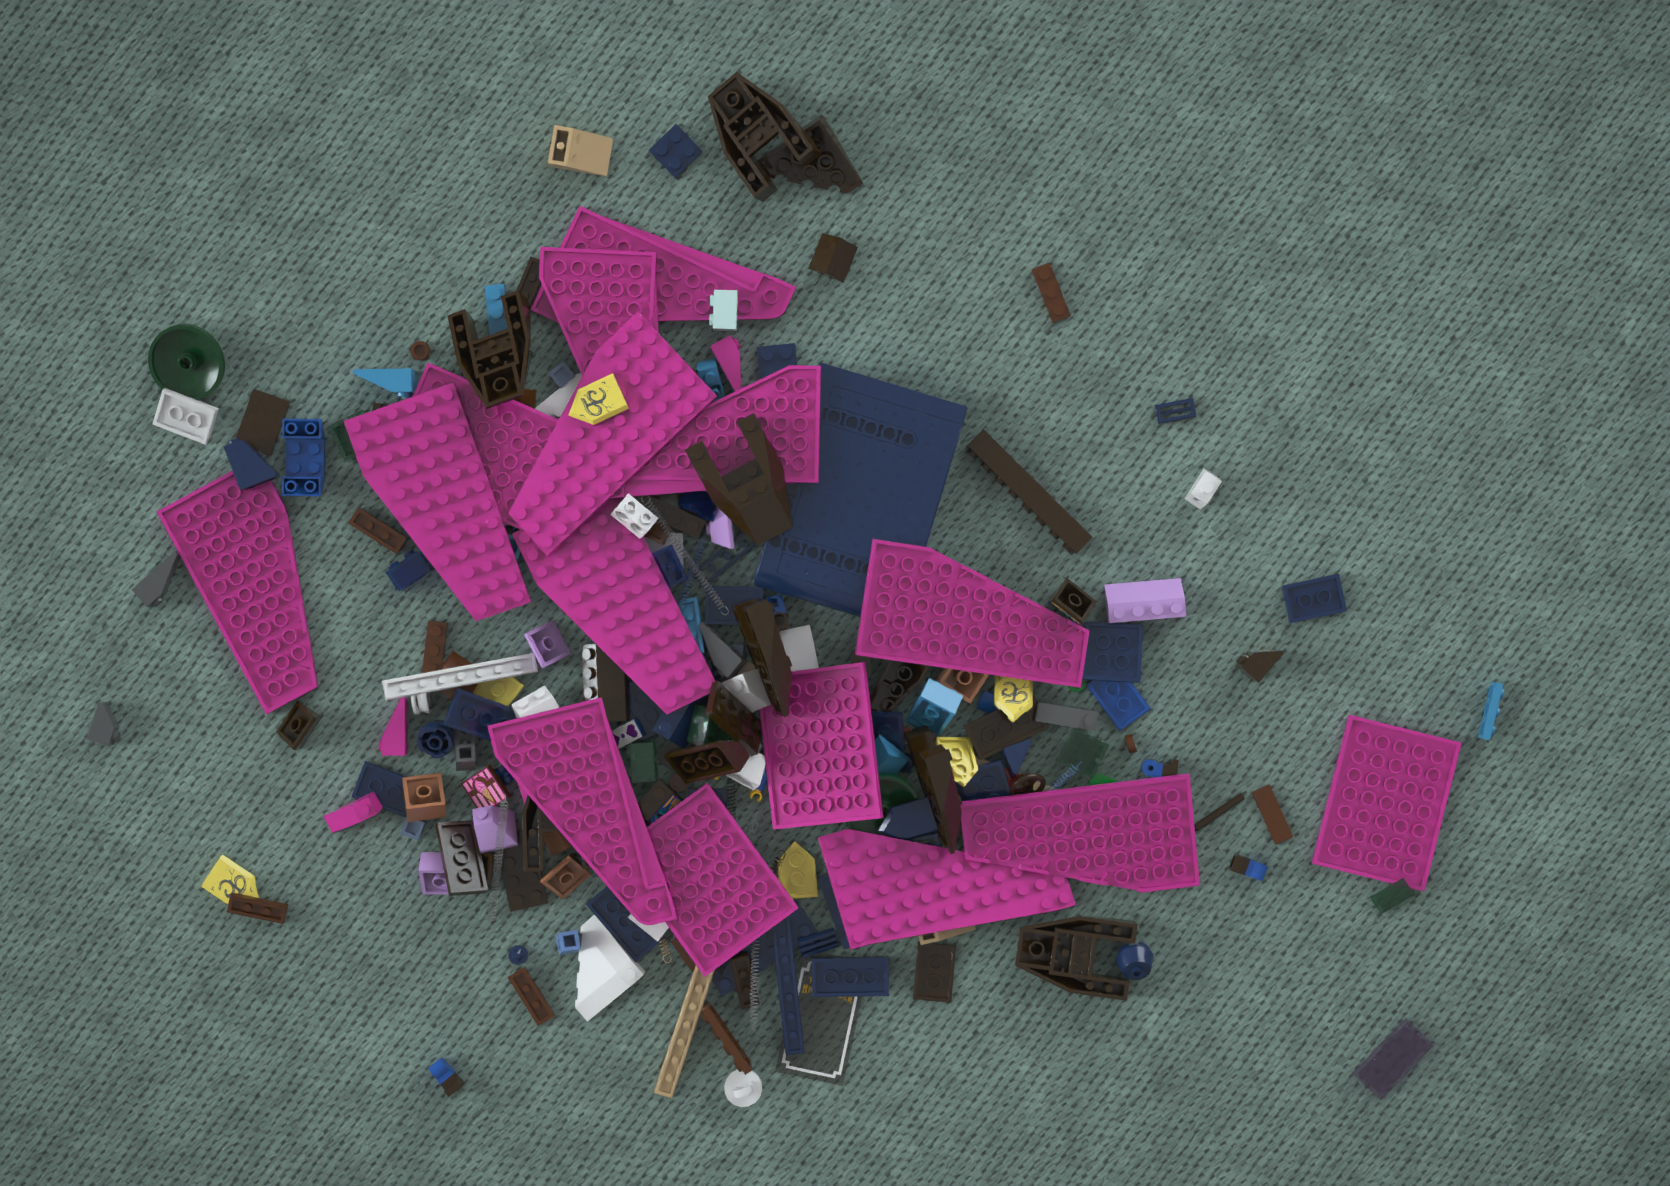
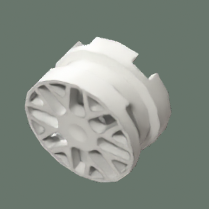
(421, 703)

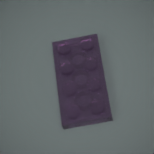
(1392, 1059)

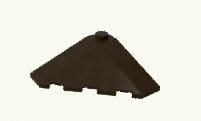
(827, 169)

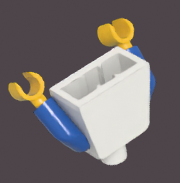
(752, 774)

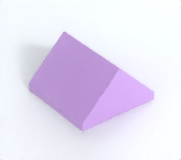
(547, 644)

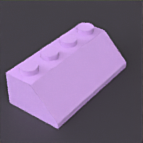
(1144, 600)

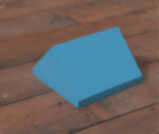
(889, 758)

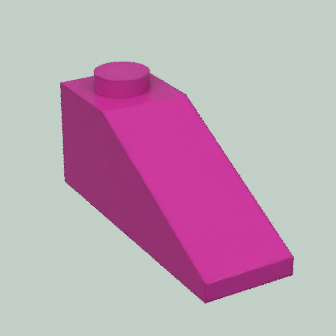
(729, 359)
(395, 736)
(353, 812)

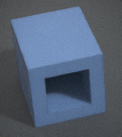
(568, 942)

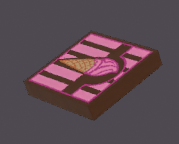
(485, 788)

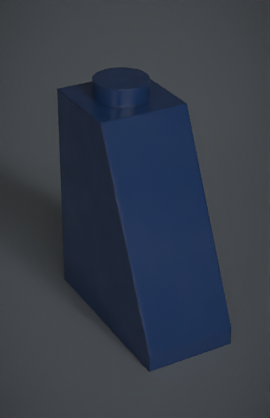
(248, 465)

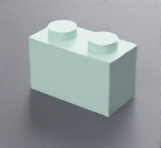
(724, 310)

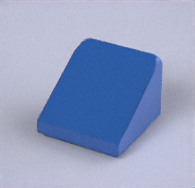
(986, 702)

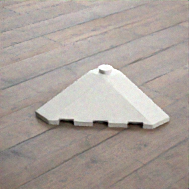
(604, 969)

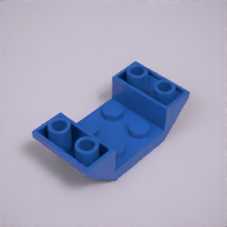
(304, 457)

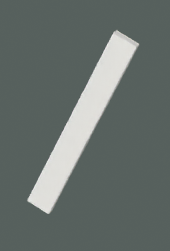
(459, 676)

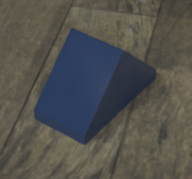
(1014, 756)

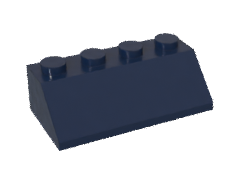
(677, 724)

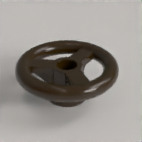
(1025, 783)

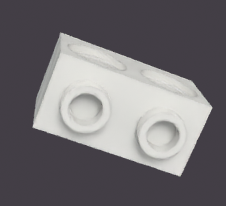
(634, 516)

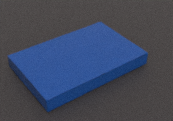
(1119, 701)

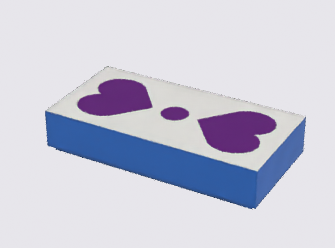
(628, 733)

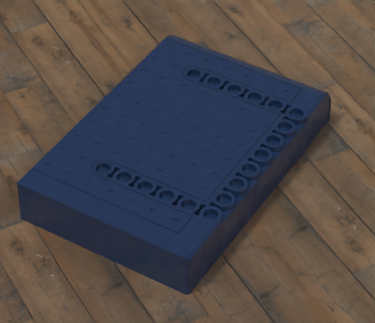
(878, 479)

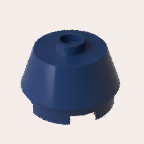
(436, 739)
(1135, 961)

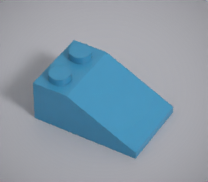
(395, 380)
(934, 707)

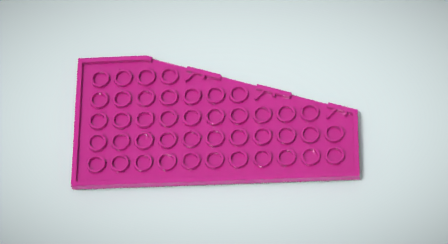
(591, 462)
(436, 486)
(249, 577)
(624, 605)
(951, 617)
(1101, 834)

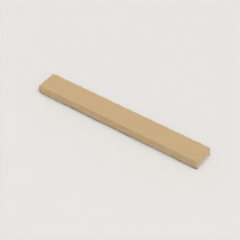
(683, 1033)

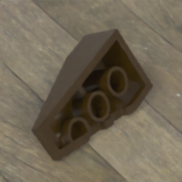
(896, 684)

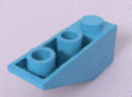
(710, 375)

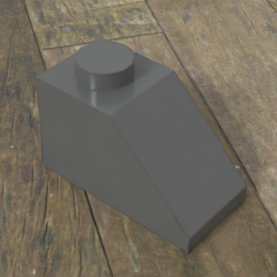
(104, 726)

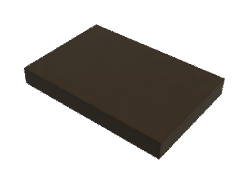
(263, 421)
(934, 972)

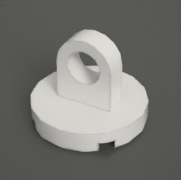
(743, 1089)

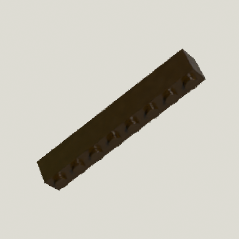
(1029, 491)

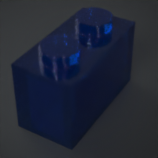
(670, 565)
(408, 570)

